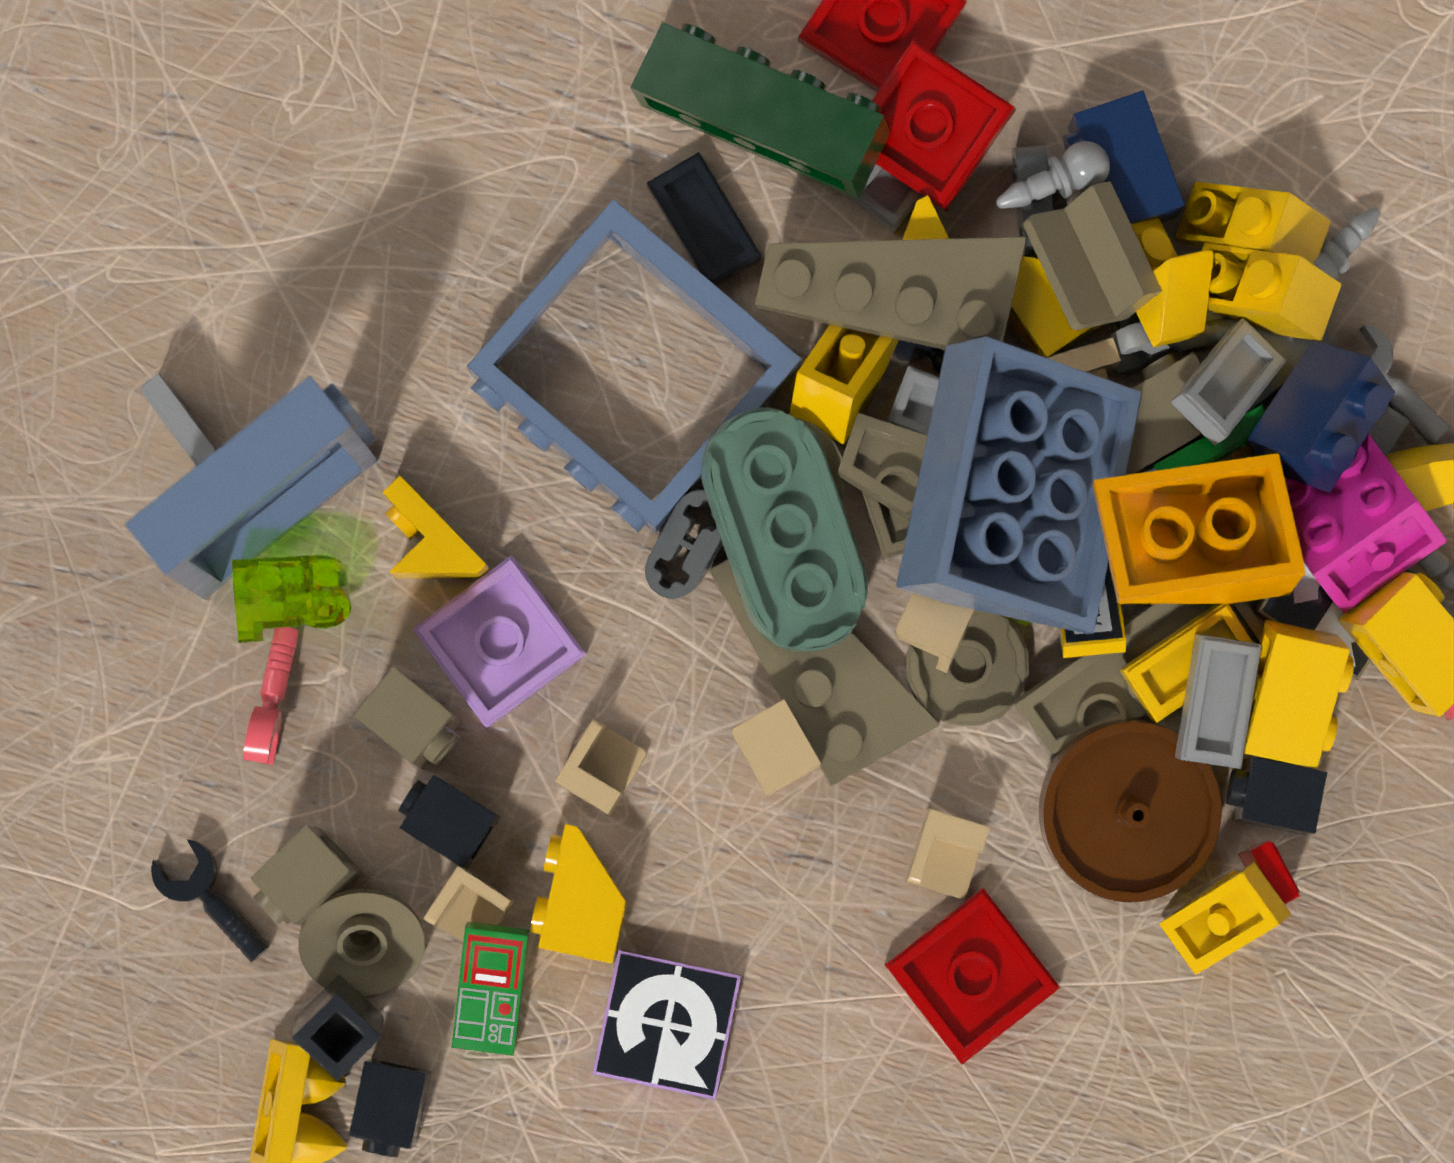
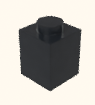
(1276, 795)
(447, 820)
(338, 1027)
(389, 1107)

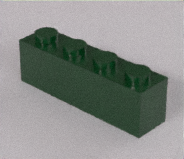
(761, 108)

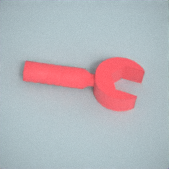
(266, 721)

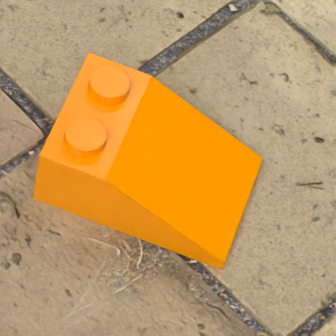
(1201, 533)

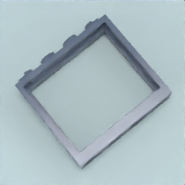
(691, 287)
(255, 487)

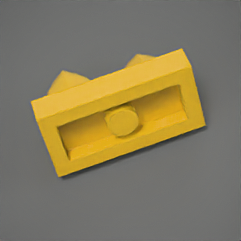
(283, 1131)

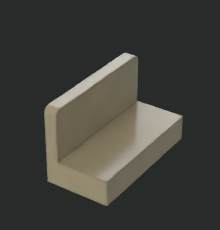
(1093, 258)

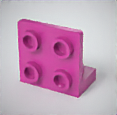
(1361, 529)

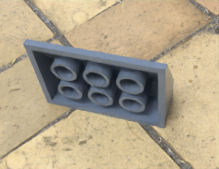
(1007, 486)

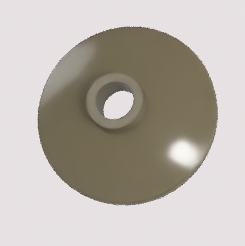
(370, 961)

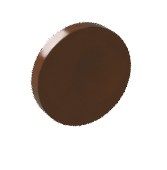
(1128, 811)

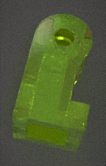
(289, 593)

